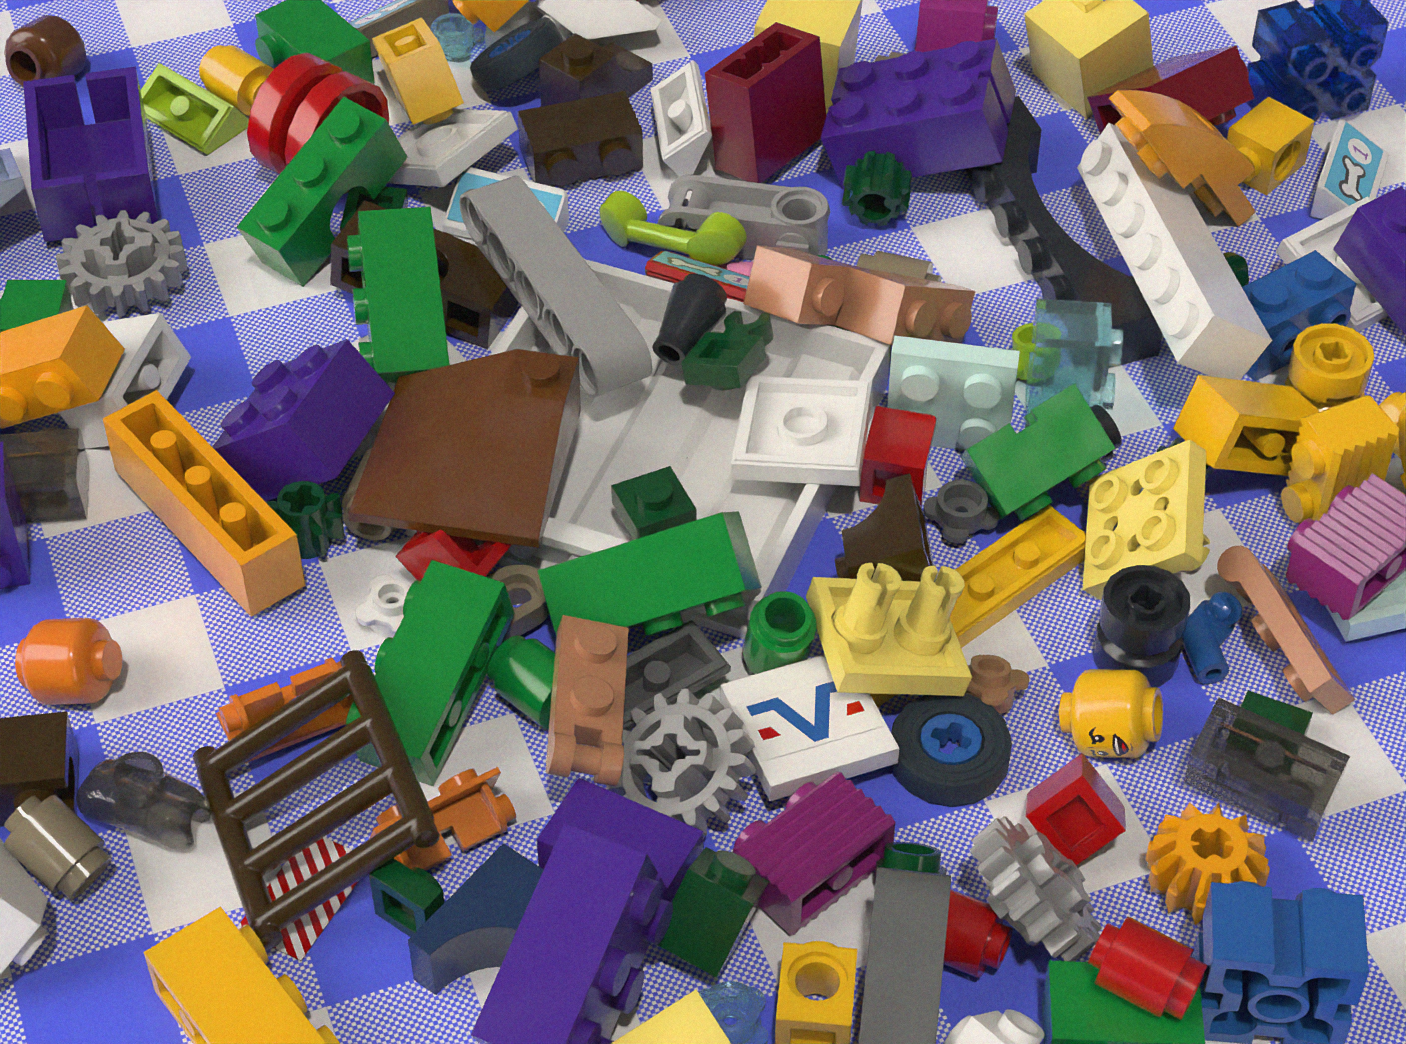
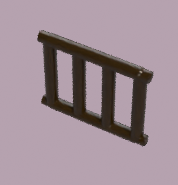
(232, 813)

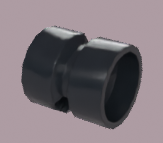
(1142, 622)

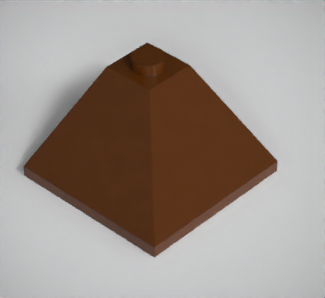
(474, 448)

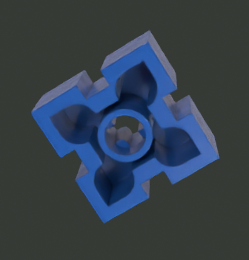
(1281, 964)

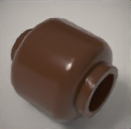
(44, 50)

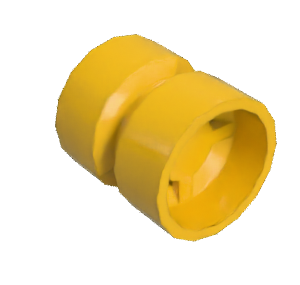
(1330, 365)

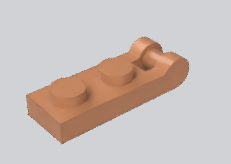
(1282, 626)
(588, 700)

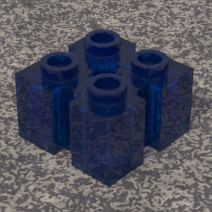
(1317, 56)

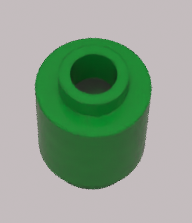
(779, 632)
(524, 676)

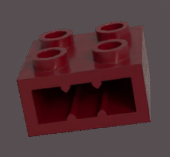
(1205, 81)
(766, 102)

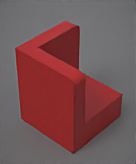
(896, 446)
(450, 550)
(1076, 810)

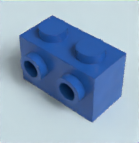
(1296, 298)

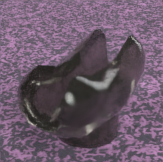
(143, 799)

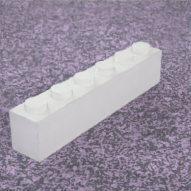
(1173, 261)

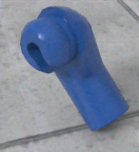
(1206, 631)

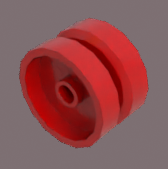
(296, 103)

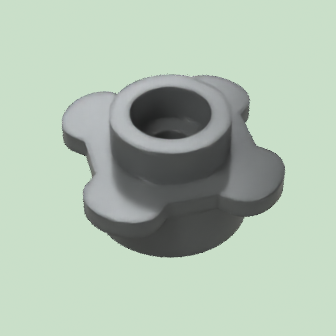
(961, 510)

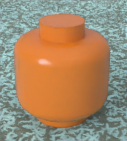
(68, 661)

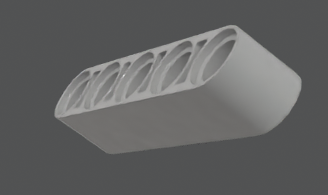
(555, 285)

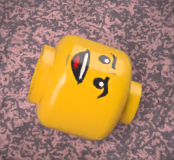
(1112, 713)

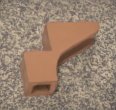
(856, 298)

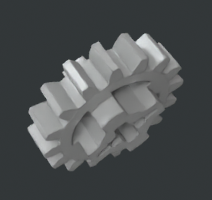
(122, 262)
(680, 763)
(1036, 889)

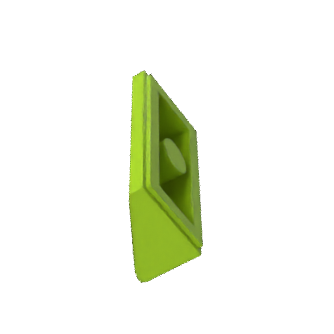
(190, 110)

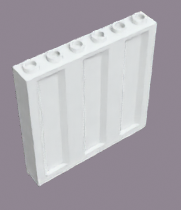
(666, 421)

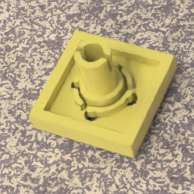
(1153, 527)

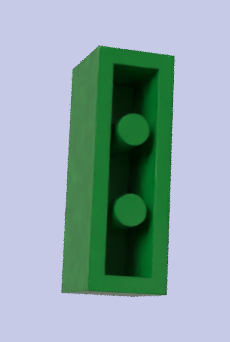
(398, 292)
(657, 577)
(438, 662)

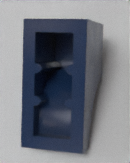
(475, 922)

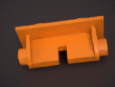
(255, 705)
(464, 808)

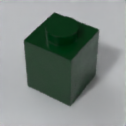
(713, 909)

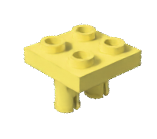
(891, 631)

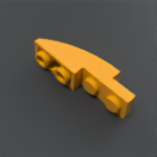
(1188, 148)

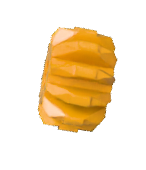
(1199, 851)

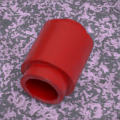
(974, 935)
(1147, 968)

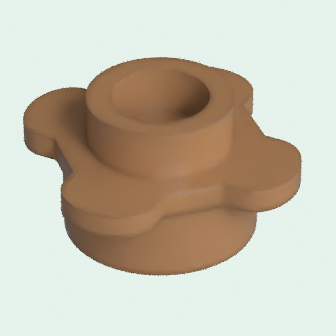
(995, 681)

